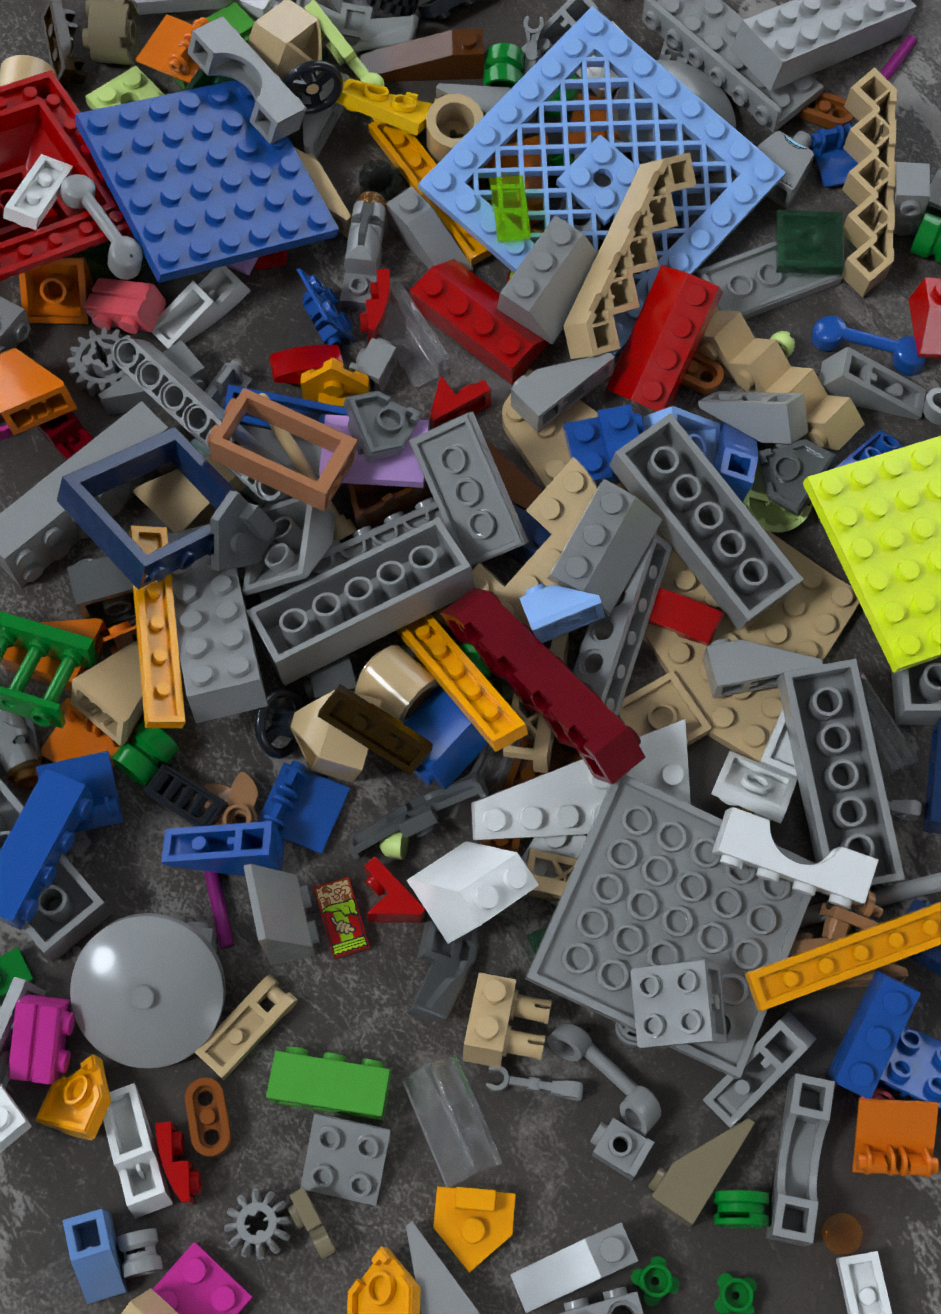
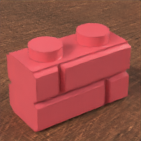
(125, 305)

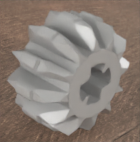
(255, 1210)

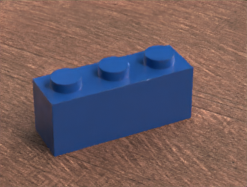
(873, 1034)

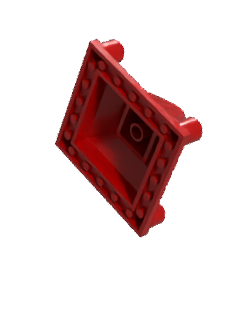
(35, 121)

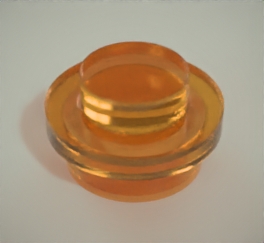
(842, 1234)

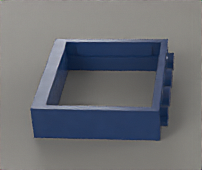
(81, 486)

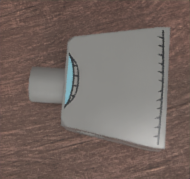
(794, 158)

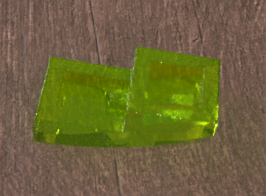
(510, 209)

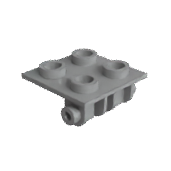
(345, 1159)

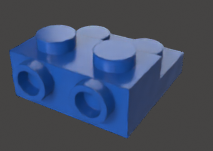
(598, 438)

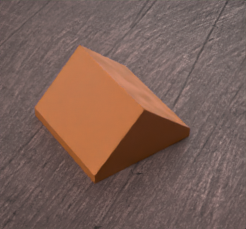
(57, 291)

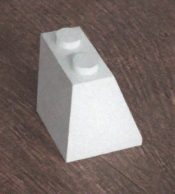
(471, 887)

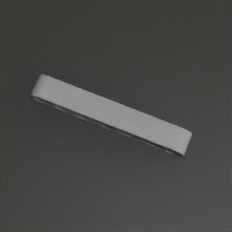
(193, 405)

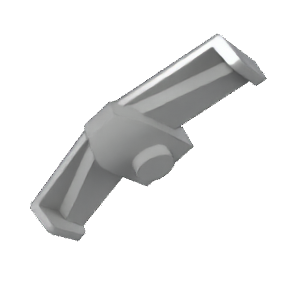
(366, 33)

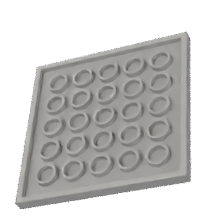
(659, 896)

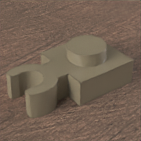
(305, 1215)

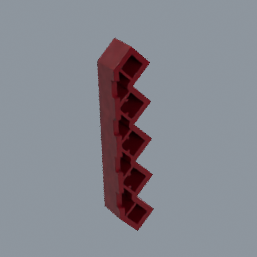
(545, 684)

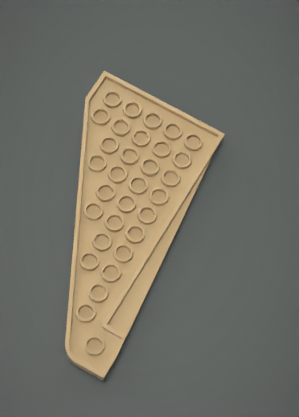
(801, 622)

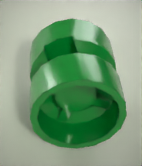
(503, 65)
(928, 238)
(144, 754)

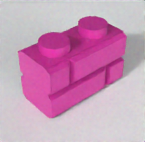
(40, 1039)

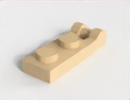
(245, 1027)

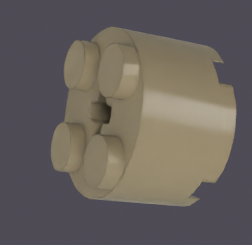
(112, 31)

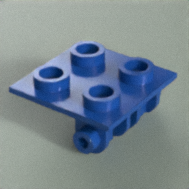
(830, 156)
(323, 312)
(98, 776)
(304, 806)
(914, 1068)

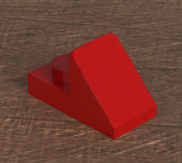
(451, 406)
(398, 903)

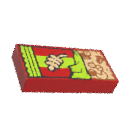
(341, 918)

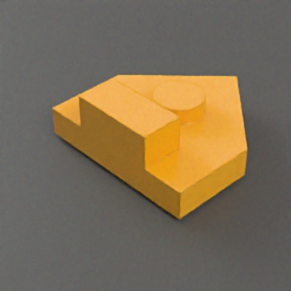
(333, 383)
(77, 1102)
(473, 1222)
(384, 1288)

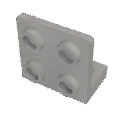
(678, 1004)

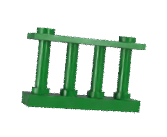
(40, 642)

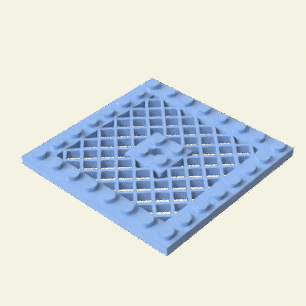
(661, 92)

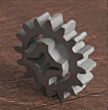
(87, 366)

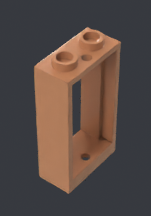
(270, 473)

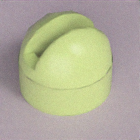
(787, 343)
(395, 846)

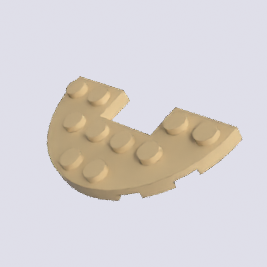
(558, 511)

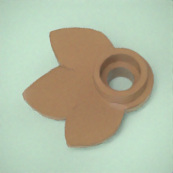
(240, 799)

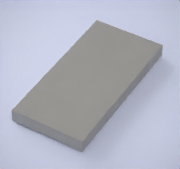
(754, 286)
(468, 489)

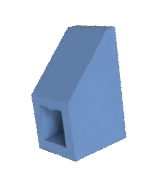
(95, 1255)

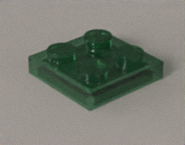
(809, 242)

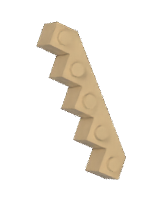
(871, 181)
(625, 251)
(763, 367)

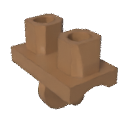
(839, 920)

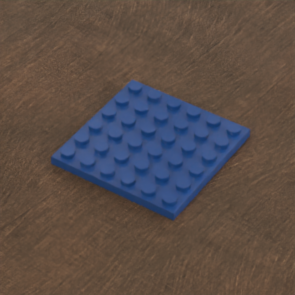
(203, 180)

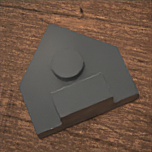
(379, 424)
(786, 470)
(240, 533)

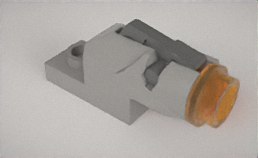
(363, 249)
(19, 749)

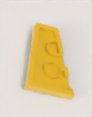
(375, 101)

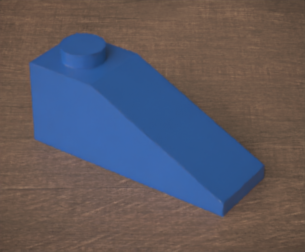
(224, 847)

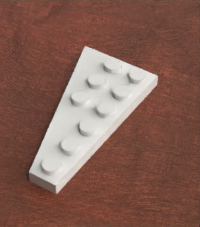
(570, 796)

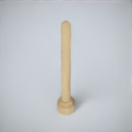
(342, 526)

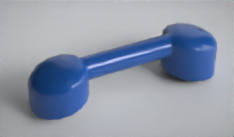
(831, 332)

